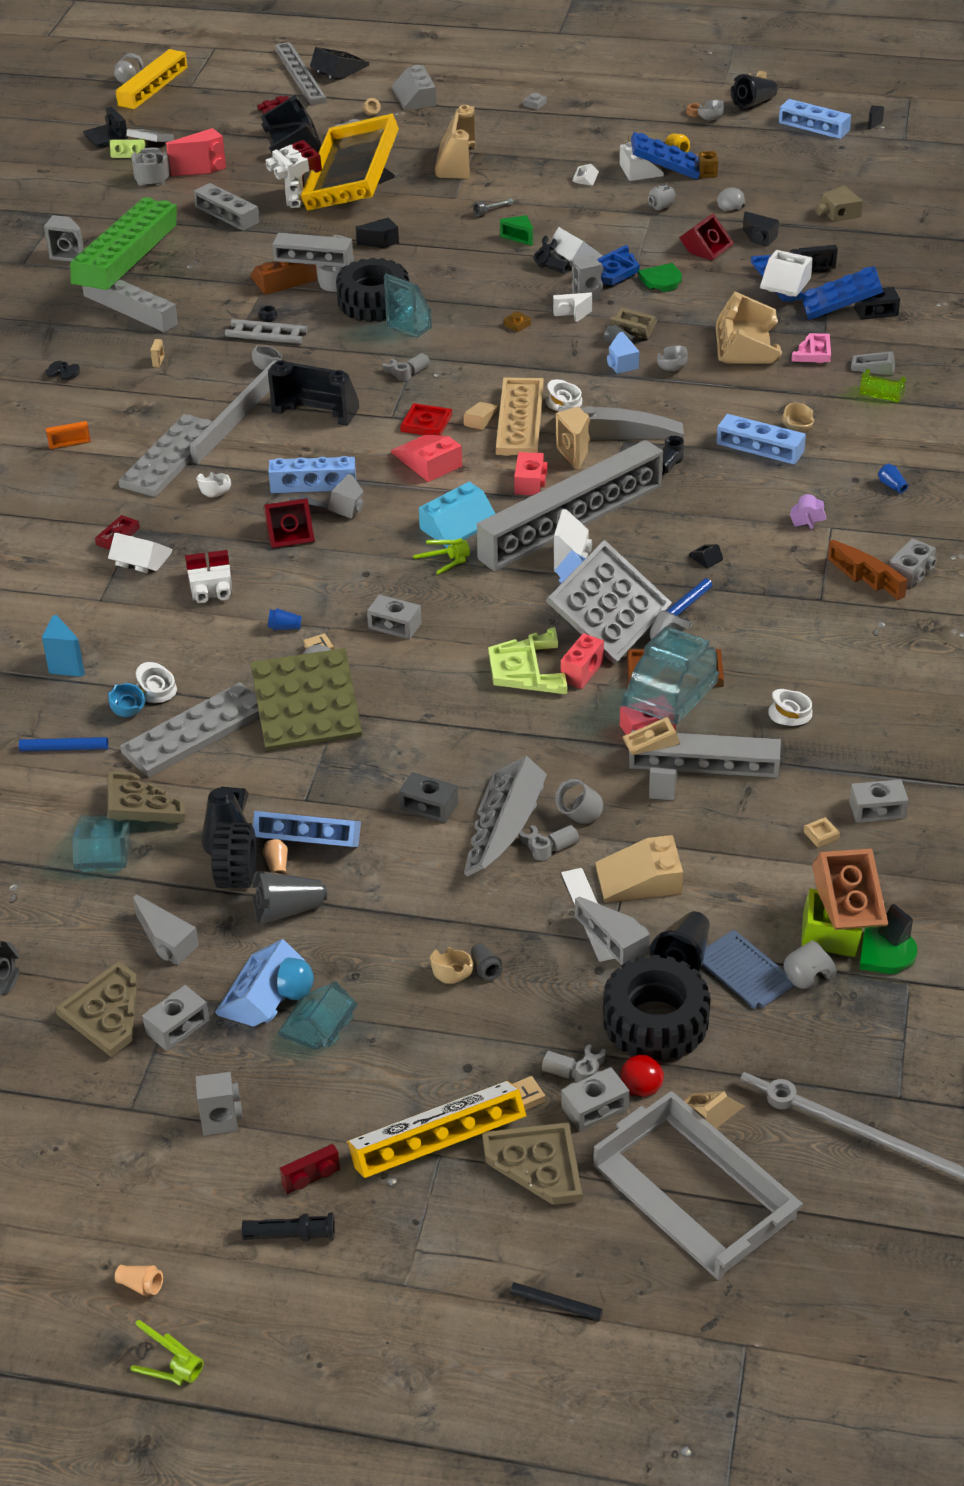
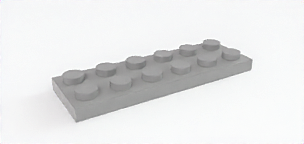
(164, 458)
(192, 730)

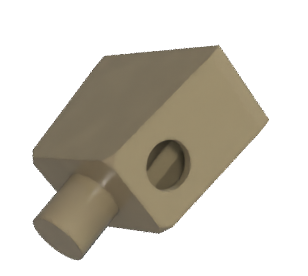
(840, 204)

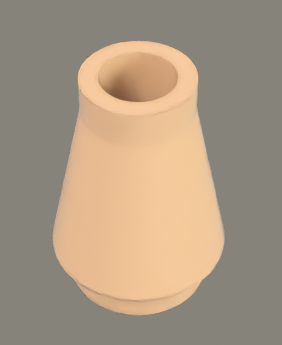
(275, 856)
(142, 1279)

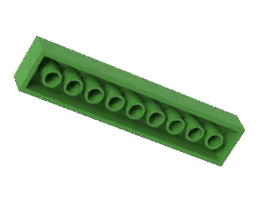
(123, 244)

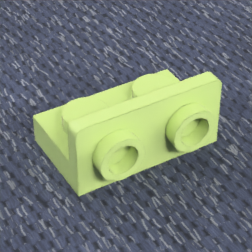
(126, 148)

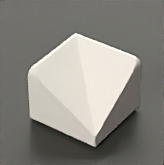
(585, 175)

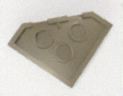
(134, 800)
(104, 1009)
(537, 1159)

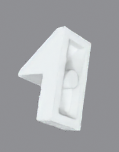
(573, 304)

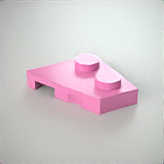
(814, 349)

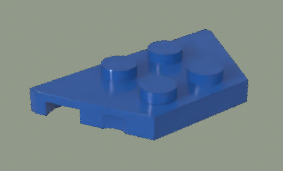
(618, 265)

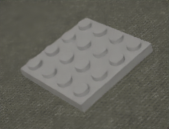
(609, 601)

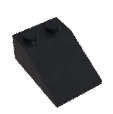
(336, 63)

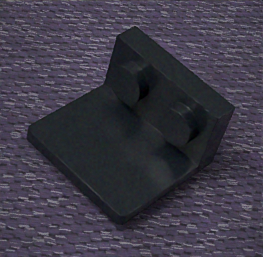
(113, 130)
(822, 256)

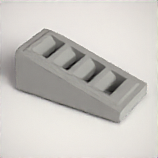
(878, 363)

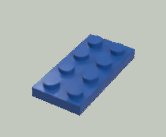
(665, 155)
(841, 292)

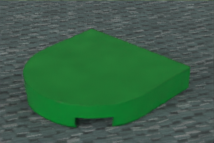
(663, 277)
(883, 956)

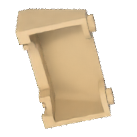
(454, 146)
(744, 332)

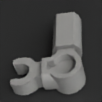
(403, 371)
(543, 846)
(567, 1067)

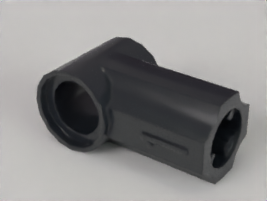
(672, 452)

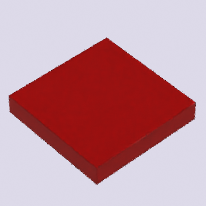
(426, 420)

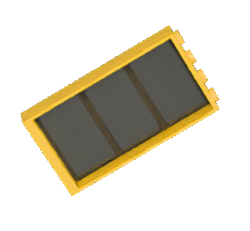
(350, 162)

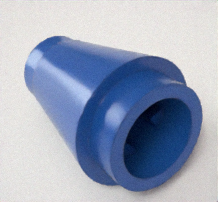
(893, 478)
(283, 620)

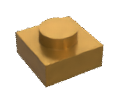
(517, 321)

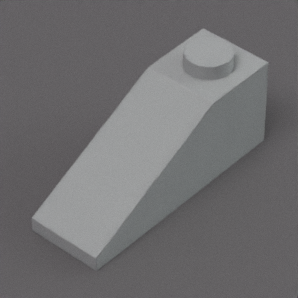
(614, 930)
(168, 934)

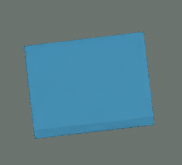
(62, 649)

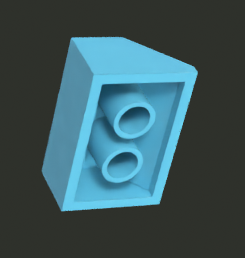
(455, 513)

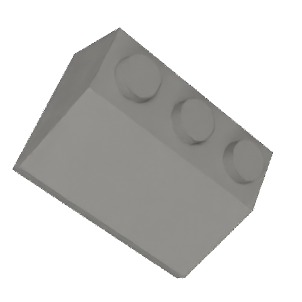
(415, 89)

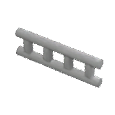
(274, 336)

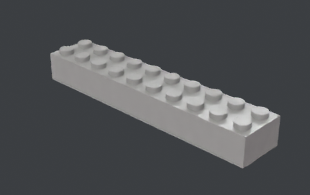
(585, 495)

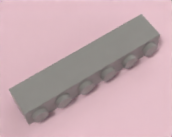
(136, 304)
(715, 756)

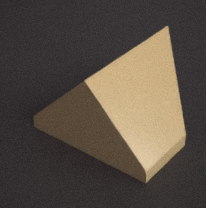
(713, 1106)

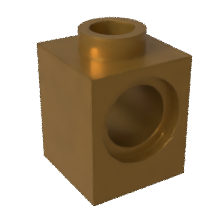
(708, 164)

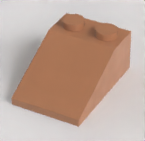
(850, 888)

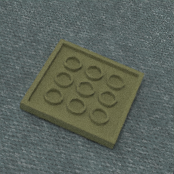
(305, 699)

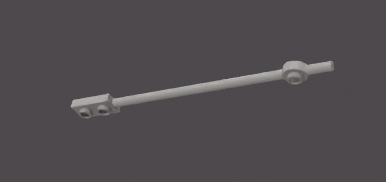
(782, 1095)

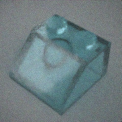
(319, 1017)

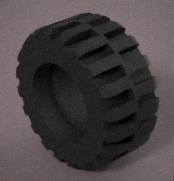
(363, 289)
(657, 981)

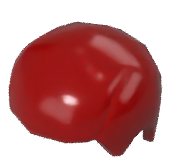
(642, 1075)

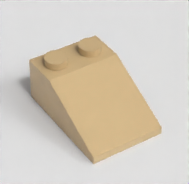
(641, 871)

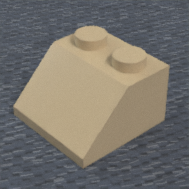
(572, 435)

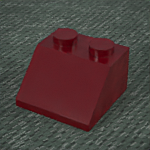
(707, 238)
(288, 523)

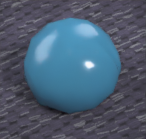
(126, 700)
(294, 979)

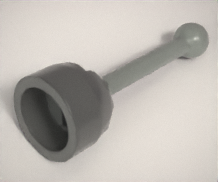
(480, 208)

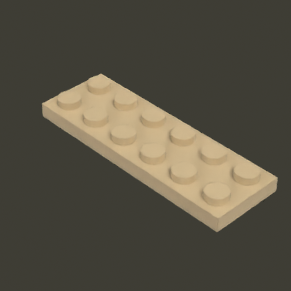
(520, 416)

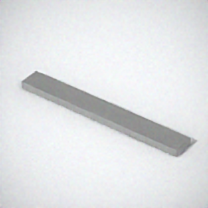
(300, 73)
(230, 416)

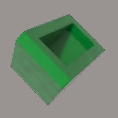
(517, 229)

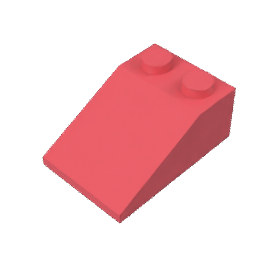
(196, 154)
(430, 455)

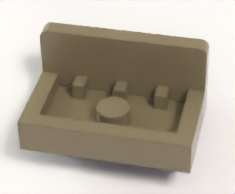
(635, 323)

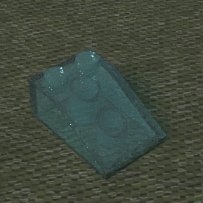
(406, 307)
(101, 843)

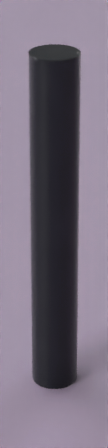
(556, 1301)

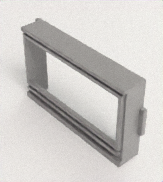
(666, 1212)

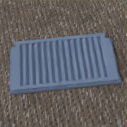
(745, 970)

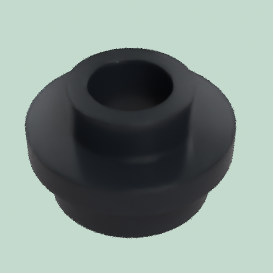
(267, 313)

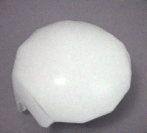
(214, 484)

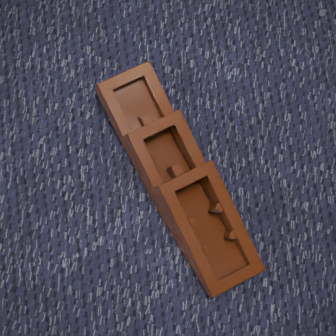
(865, 567)

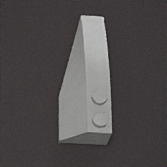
(628, 424)
(504, 811)

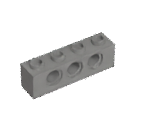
(226, 206)

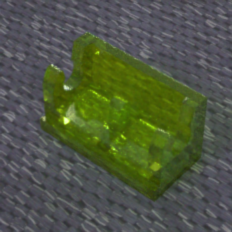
(882, 387)

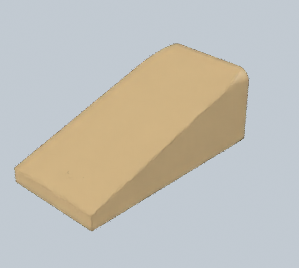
(479, 415)
(652, 737)

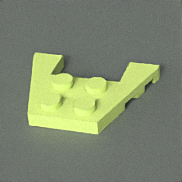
(516, 664)

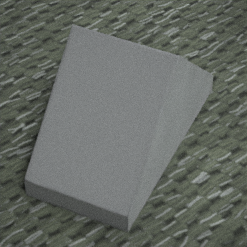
(662, 783)

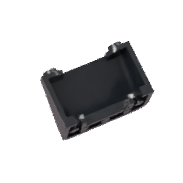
(290, 124)
(312, 387)

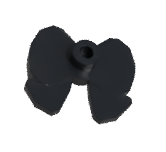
(67, 371)

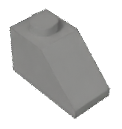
(346, 497)

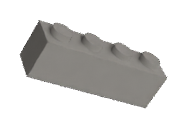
(312, 249)

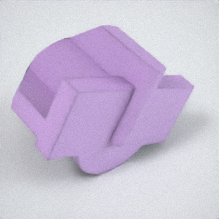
(808, 511)

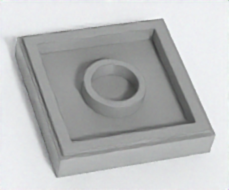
(150, 135)

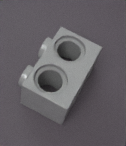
(914, 561)

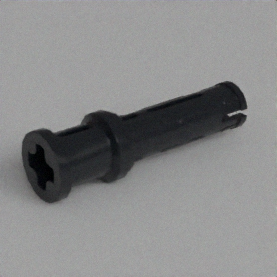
(303, 1227)

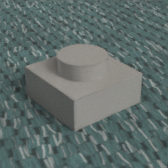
(535, 101)

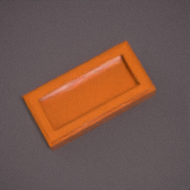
(68, 435)

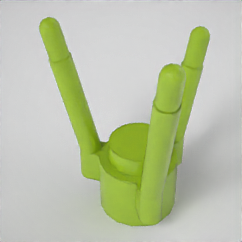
(458, 550)
(184, 1363)

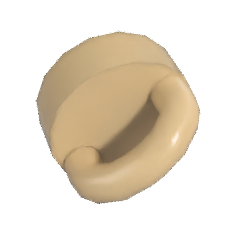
(371, 106)

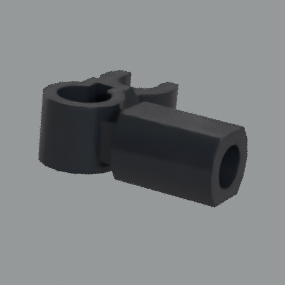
(544, 258)

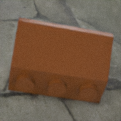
(282, 275)

